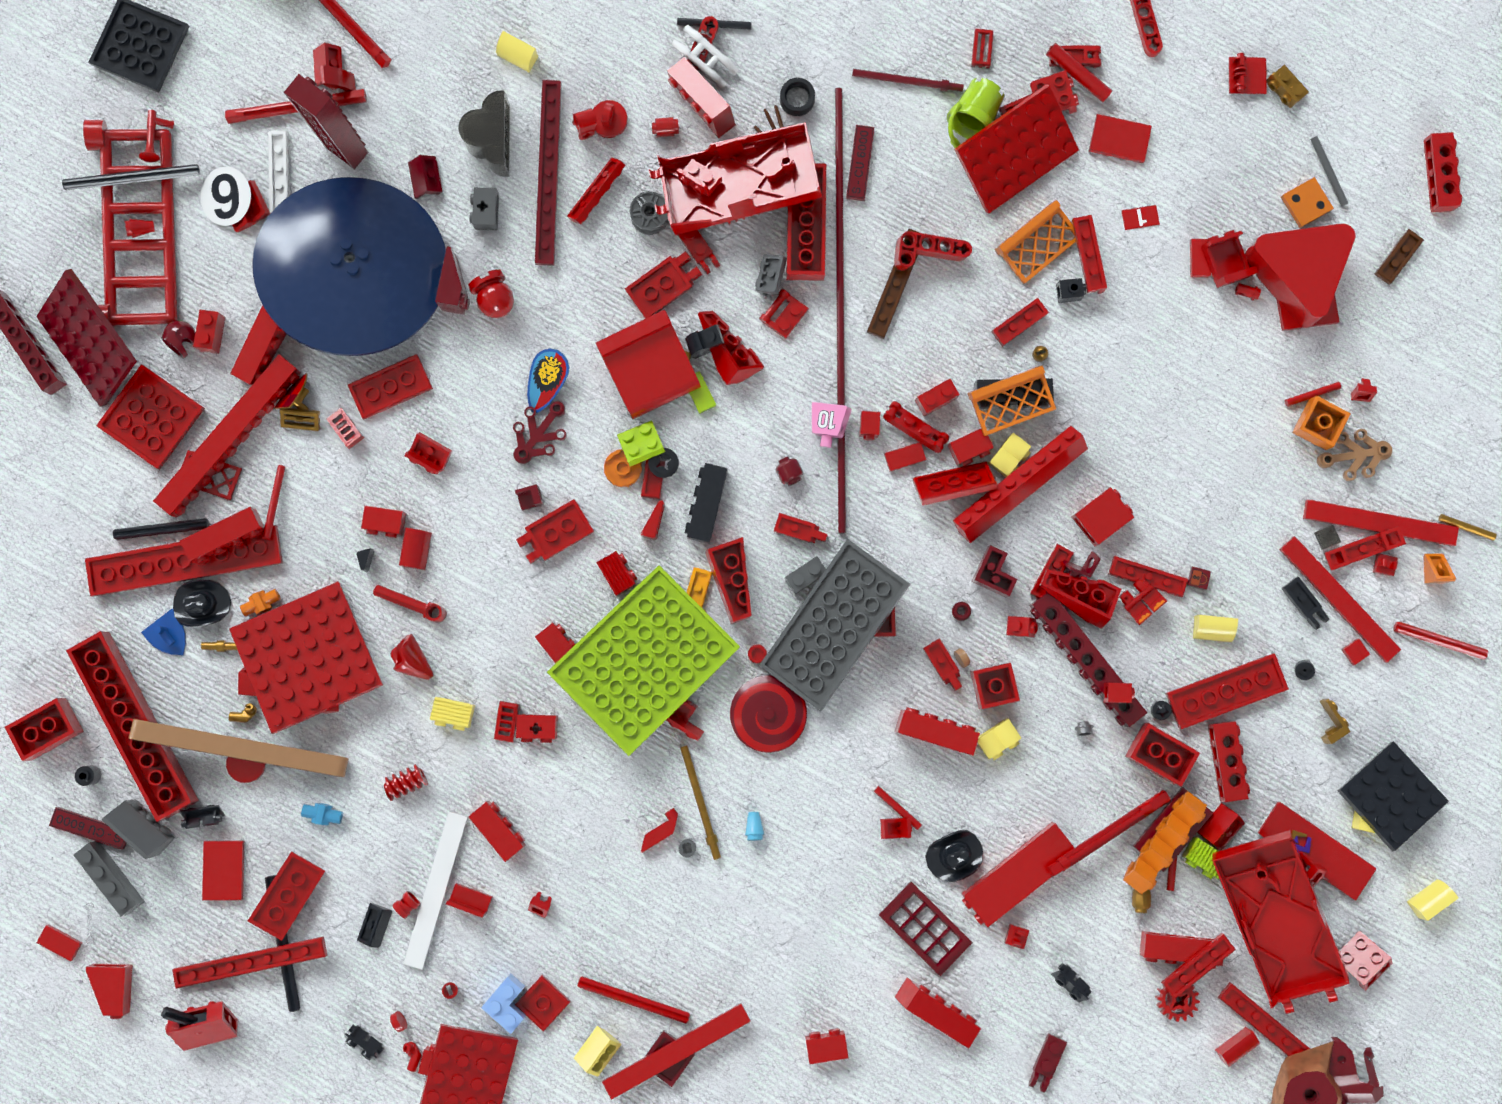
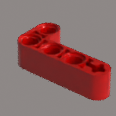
(933, 251)

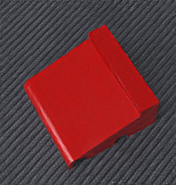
(648, 364)

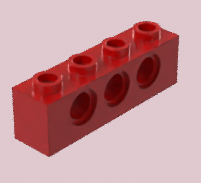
(1437, 181)
(1220, 753)

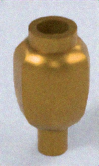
(1141, 902)

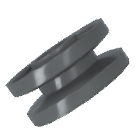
(643, 203)

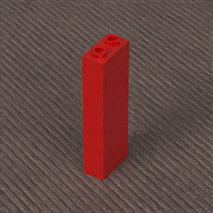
(1016, 875)

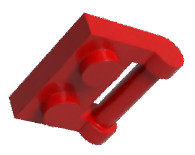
(788, 318)

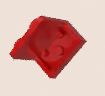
(1061, 88)

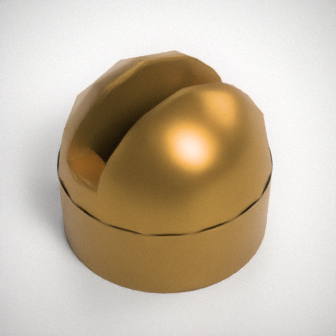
(1041, 357)

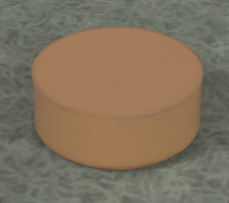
(962, 658)

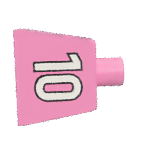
(829, 421)

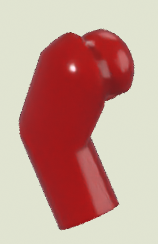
(414, 1054)

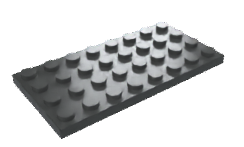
(834, 624)

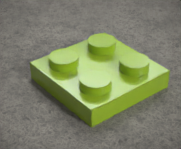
(640, 443)

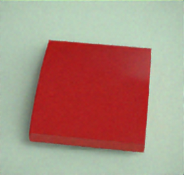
(257, 209)

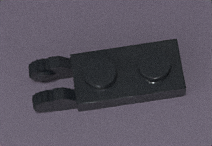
(1305, 601)

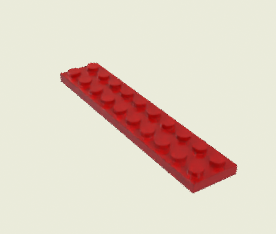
(170, 564)

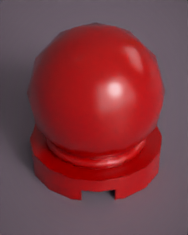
(493, 296)

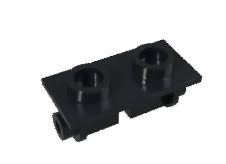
(210, 815)
(1077, 989)
(368, 1048)

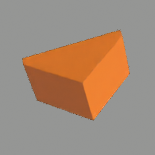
(1437, 569)

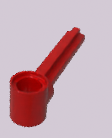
(410, 603)

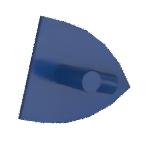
(166, 634)

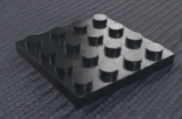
(139, 44)
(1393, 796)

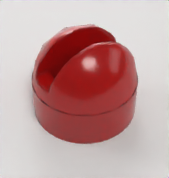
(454, 989)

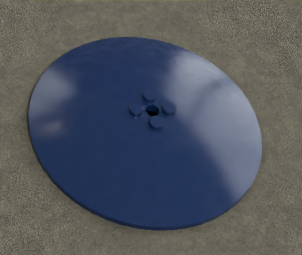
(343, 304)

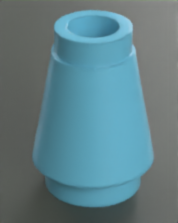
(754, 827)

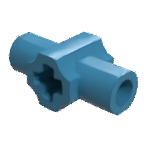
(322, 814)

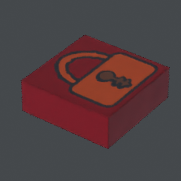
(1198, 578)

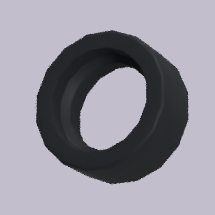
(801, 83)

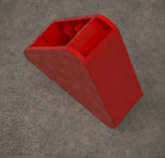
(1303, 267)

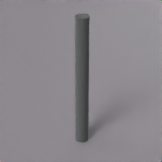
(1329, 171)

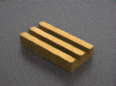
(313, 417)

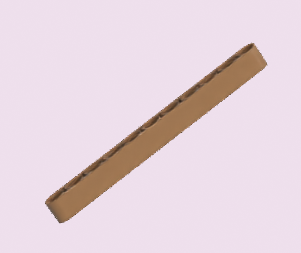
(238, 748)

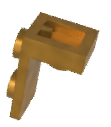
(1334, 733)

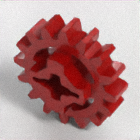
(1171, 1004)

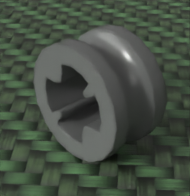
(681, 849)

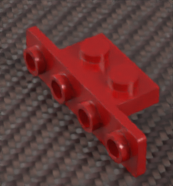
(680, 720)

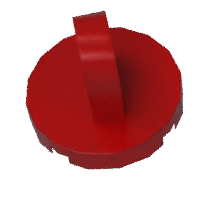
(610, 118)

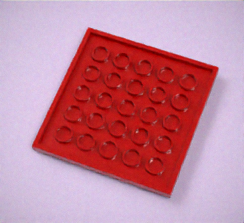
(305, 657)

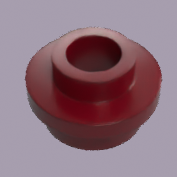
(967, 609)

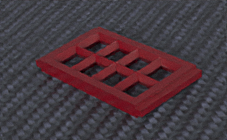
(951, 955)

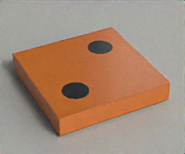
(1307, 202)

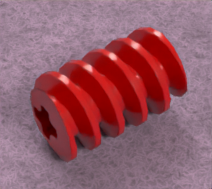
(404, 782)

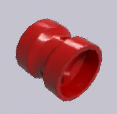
(406, 904)

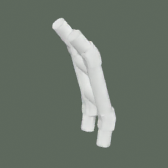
(706, 68)

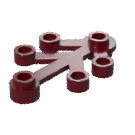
(537, 434)

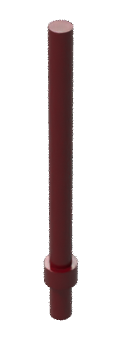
(943, 85)

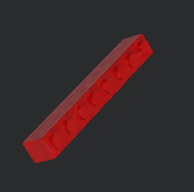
(1020, 484)

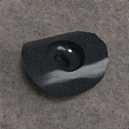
(201, 603)
(955, 856)

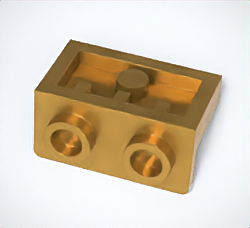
(1287, 86)

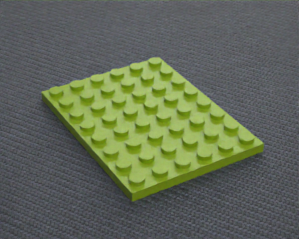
(643, 660)

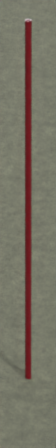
(840, 302)

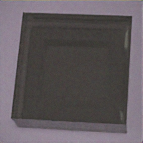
(1327, 537)

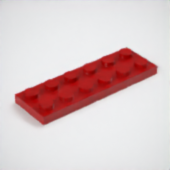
(1227, 691)

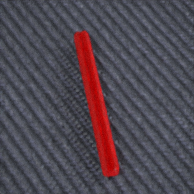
(633, 999)

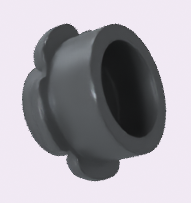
(1084, 728)

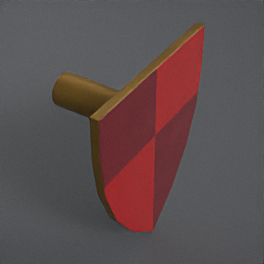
(295, 395)

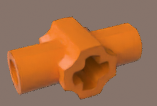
(260, 602)

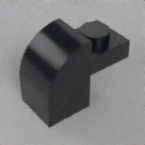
(701, 342)

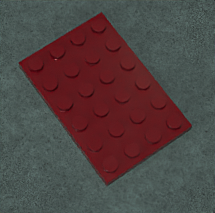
(86, 338)

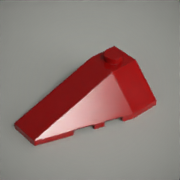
(732, 358)
(1087, 598)

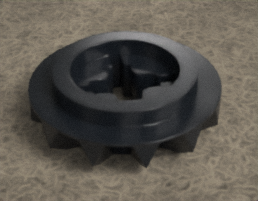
(661, 471)

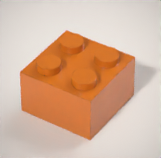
(1321, 423)

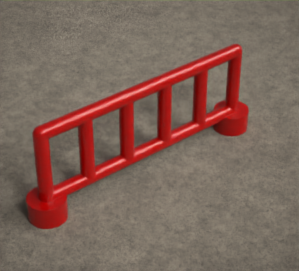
(100, 139)

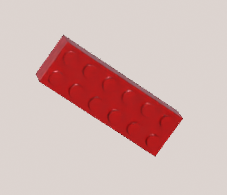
(807, 236)

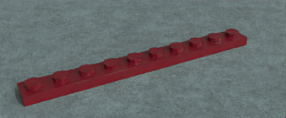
(548, 172)

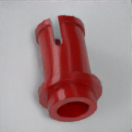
(1248, 291)

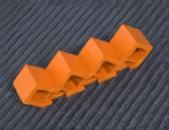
(1159, 850)

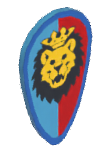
(546, 378)

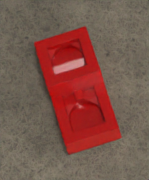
(337, 78)

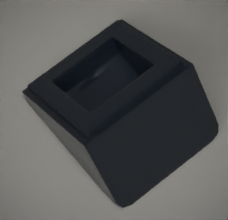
(365, 559)

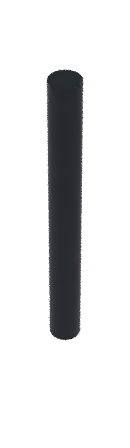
(721, 23)

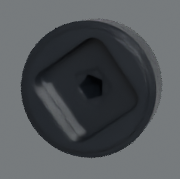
(1304, 670)
(1161, 710)

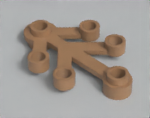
(1358, 454)

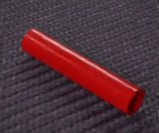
(1079, 72)

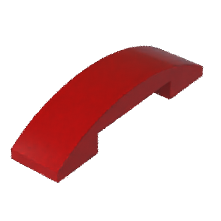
(1364, 548)

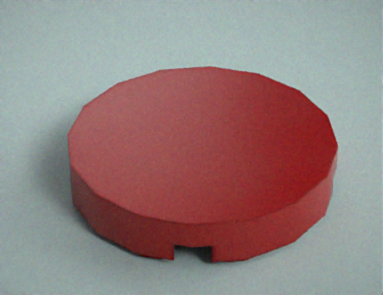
(244, 770)

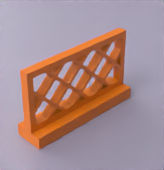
(1032, 227)
(1008, 384)

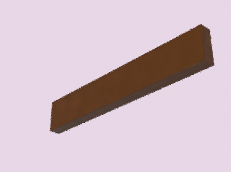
(890, 298)

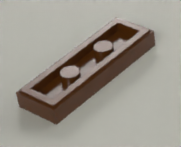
(1399, 256)

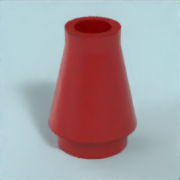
(138, 227)

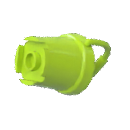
(974, 109)

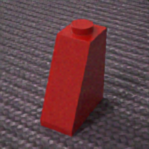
(111, 988)

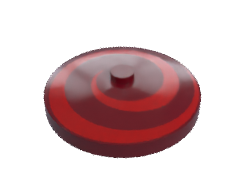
(767, 714)

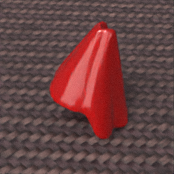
(410, 659)

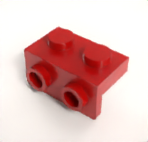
(428, 454)

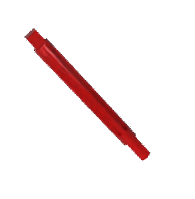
(357, 32)
(282, 108)
(1109, 833)

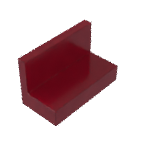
(425, 176)

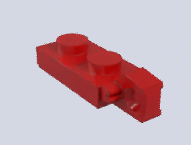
(799, 529)
(943, 663)

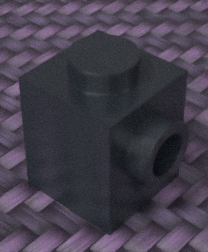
(1070, 290)

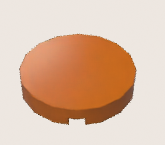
(618, 470)

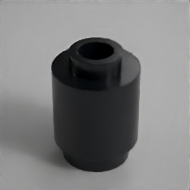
(87, 775)

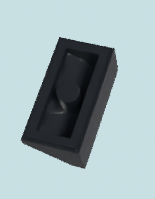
(374, 925)

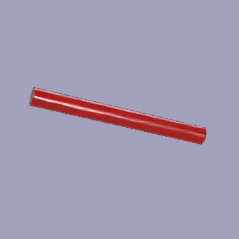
(273, 502)

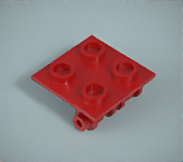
(1247, 75)

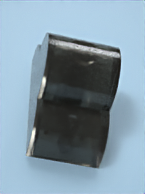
(488, 132)

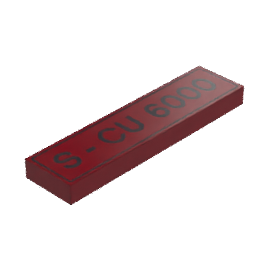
(860, 163)
(85, 827)

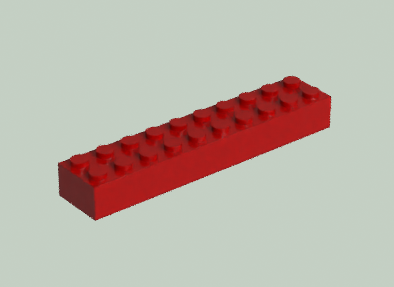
(118, 703)

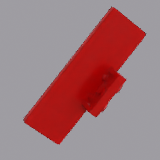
(1345, 868)

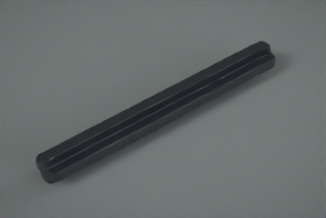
(158, 529)

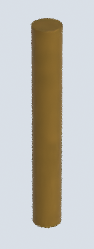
(1467, 527)

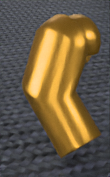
(245, 715)

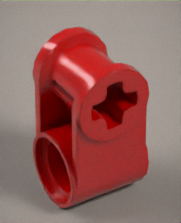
(585, 123)

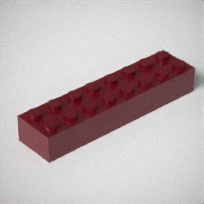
(326, 120)

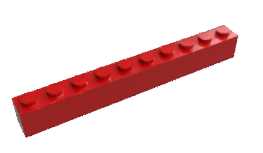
(227, 437)

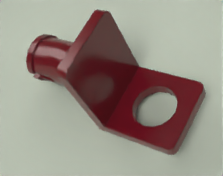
(1076, 570)

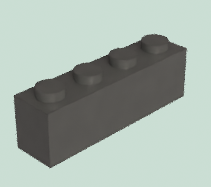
(109, 878)

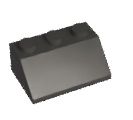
(139, 828)

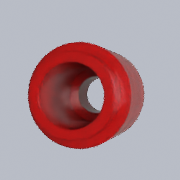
(665, 127)

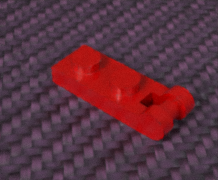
(1080, 53)

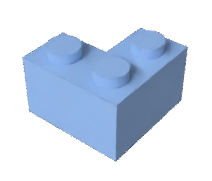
(501, 1004)

